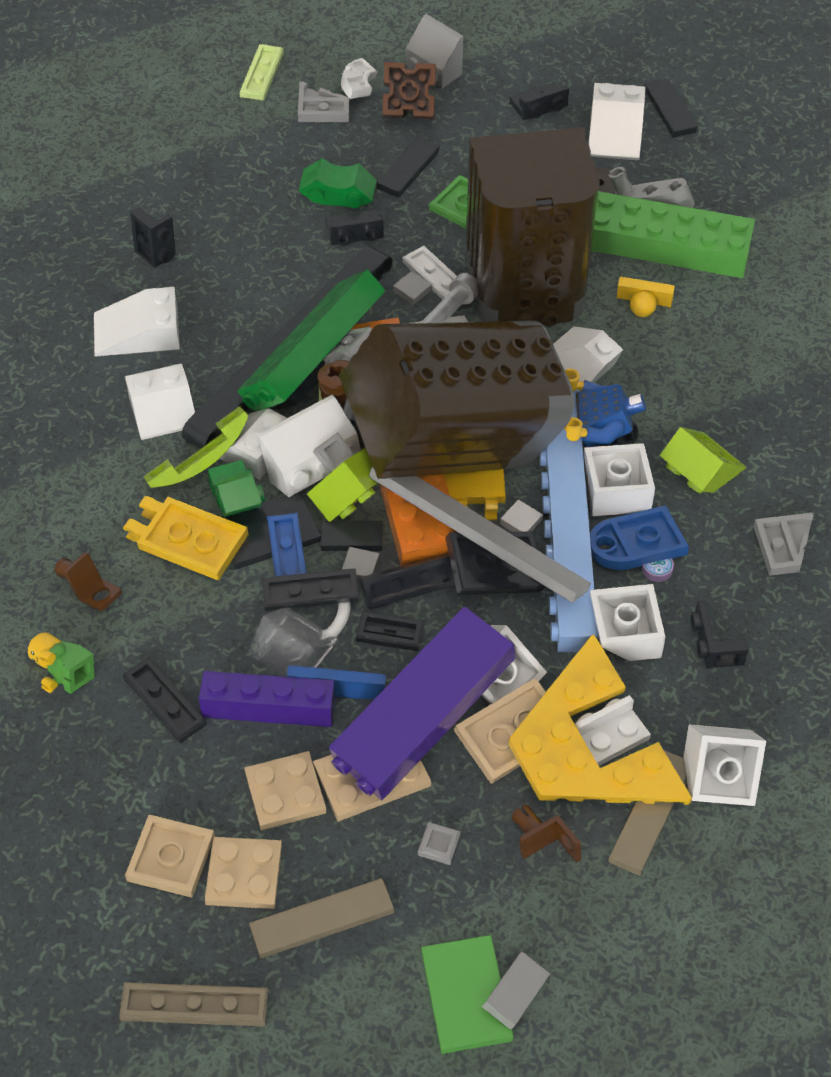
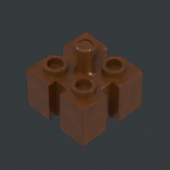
(409, 90)

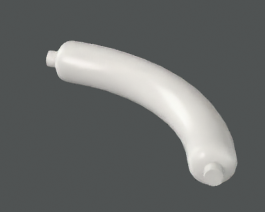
(340, 619)

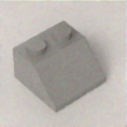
(436, 45)

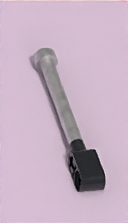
(462, 291)

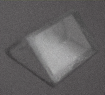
(288, 640)

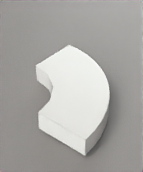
(356, 78)

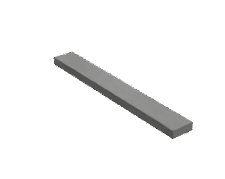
(487, 535)

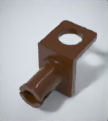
(86, 581)
(541, 834)

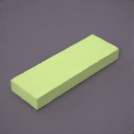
(261, 72)

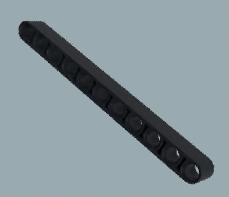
(202, 426)

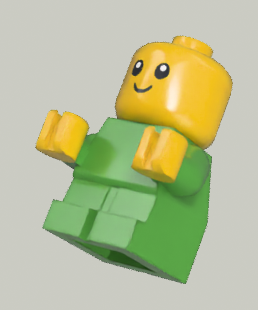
(65, 662)

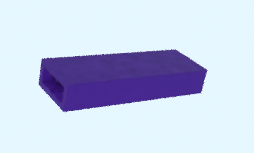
(422, 703)

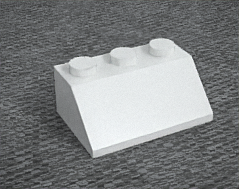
(291, 443)

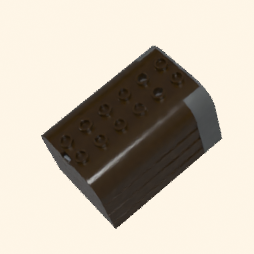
(531, 224)
(457, 396)

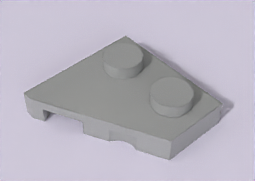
(321, 105)
(783, 541)

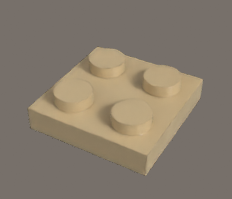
(285, 790)
(170, 856)
(243, 872)

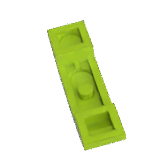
(230, 427)

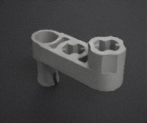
(666, 191)

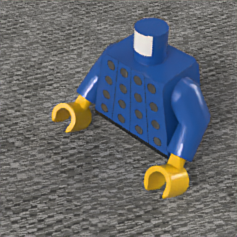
(601, 412)

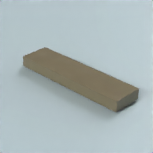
(644, 828)
(321, 918)
(194, 1004)

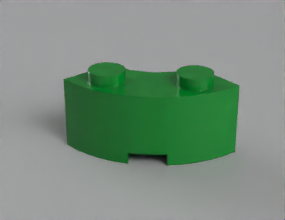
(337, 184)
(235, 488)

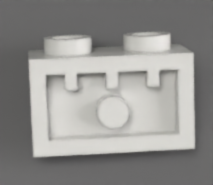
(612, 730)

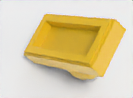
(644, 295)

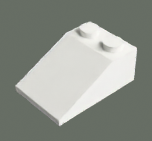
(616, 121)
(138, 324)

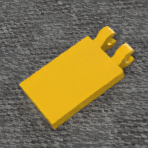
(478, 488)
(187, 536)

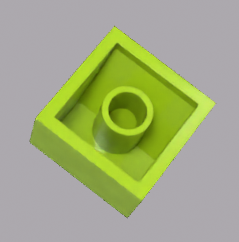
(700, 460)
(344, 487)

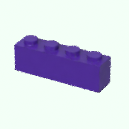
(267, 698)

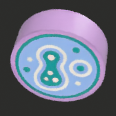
(659, 570)

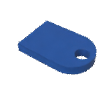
(637, 539)

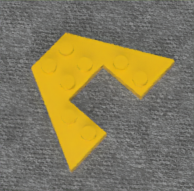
(561, 762)

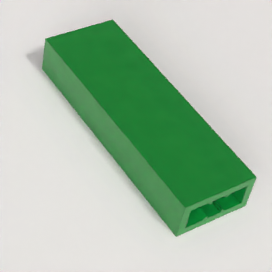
(311, 341)

